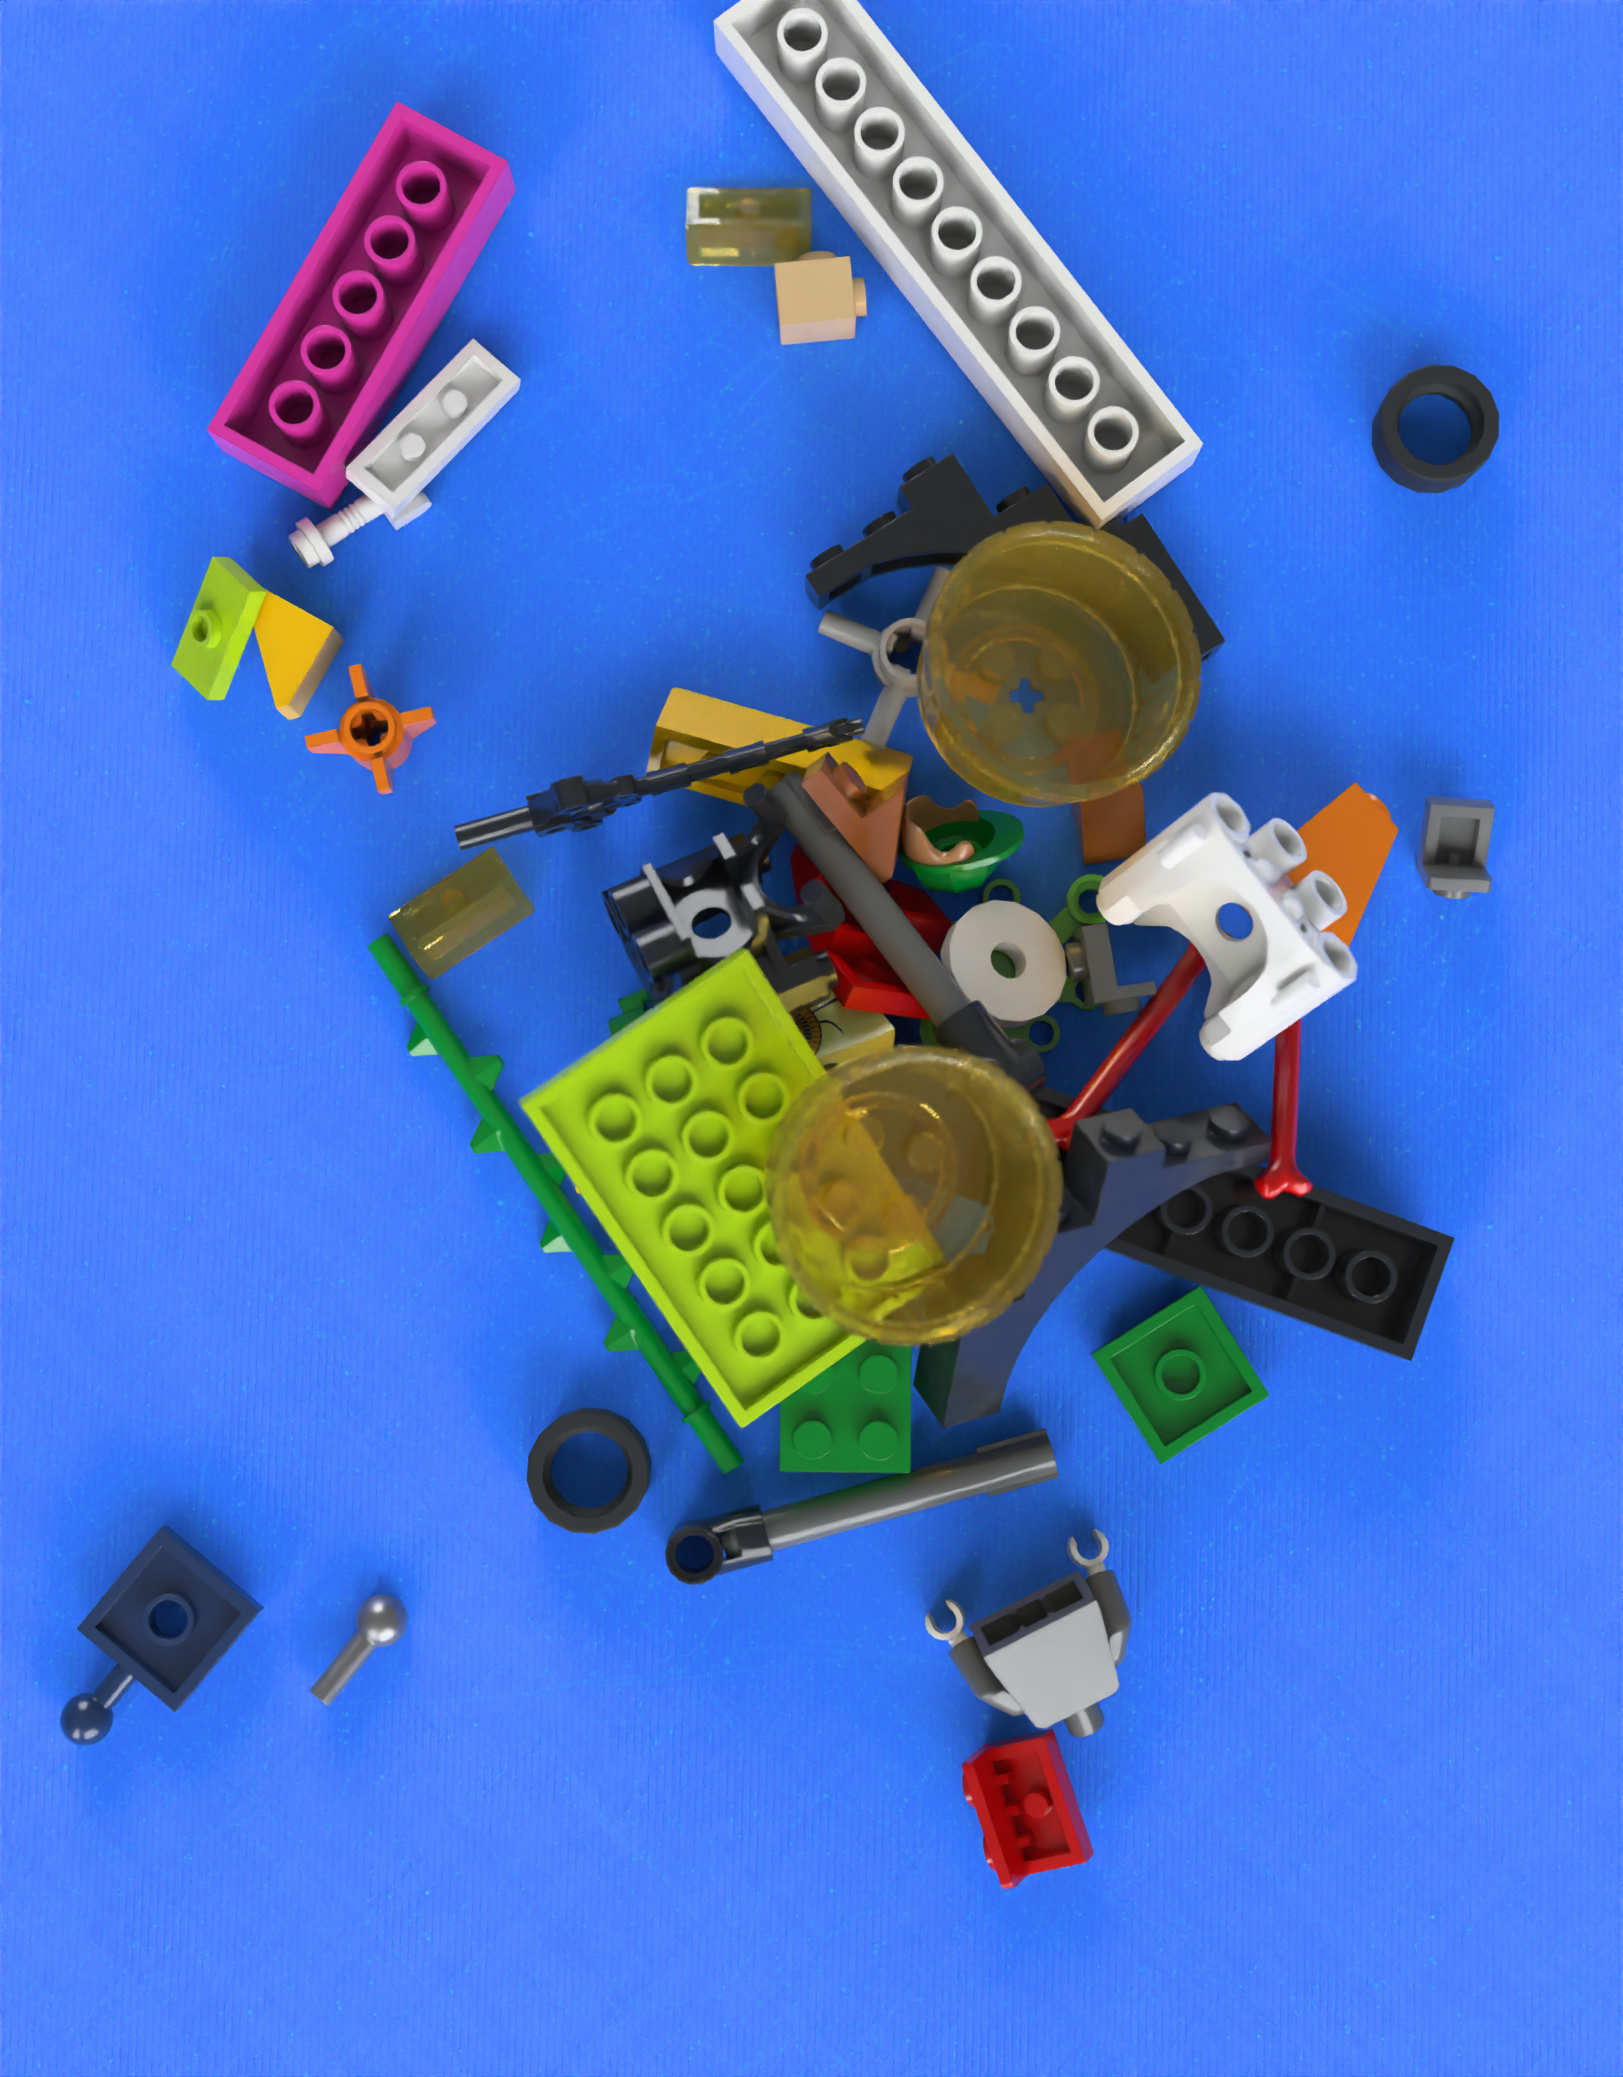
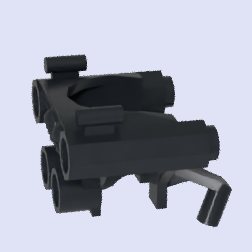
(664, 904)

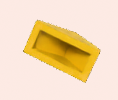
(294, 652)

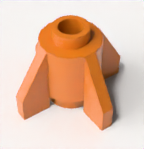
(363, 721)

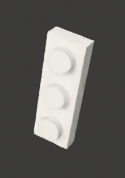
(433, 428)

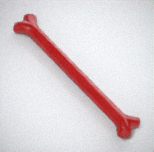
(1130, 1045)
(1282, 1170)

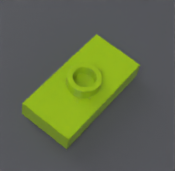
(218, 628)

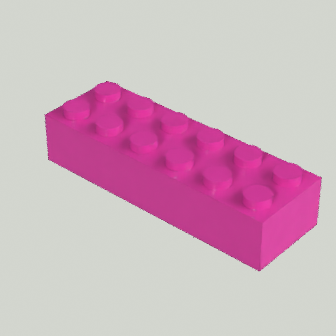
(363, 305)

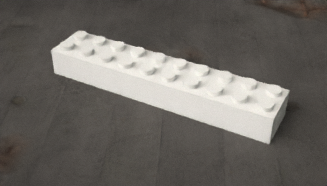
(959, 251)

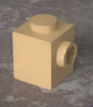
(818, 298)

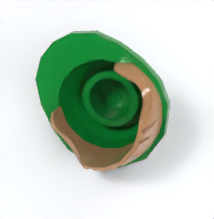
(957, 845)

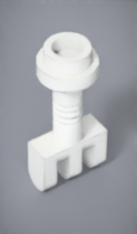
(313, 541)

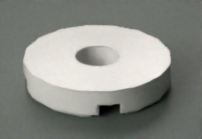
(1030, 945)

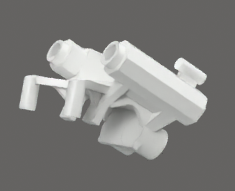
(1284, 962)

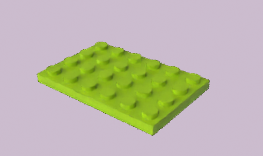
(671, 1155)

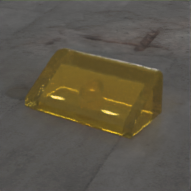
(747, 226)
(461, 913)

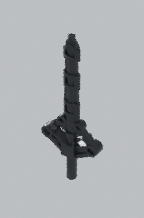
(583, 804)

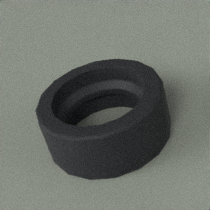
(1469, 396)
(551, 1502)

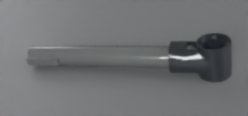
(959, 1022)
(754, 1534)

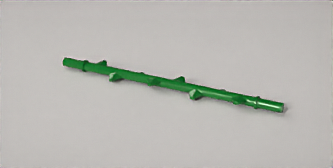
(544, 1177)

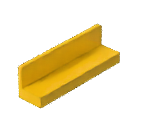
(704, 727)

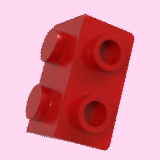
(1025, 1807)

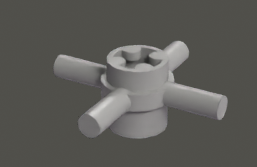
(895, 680)

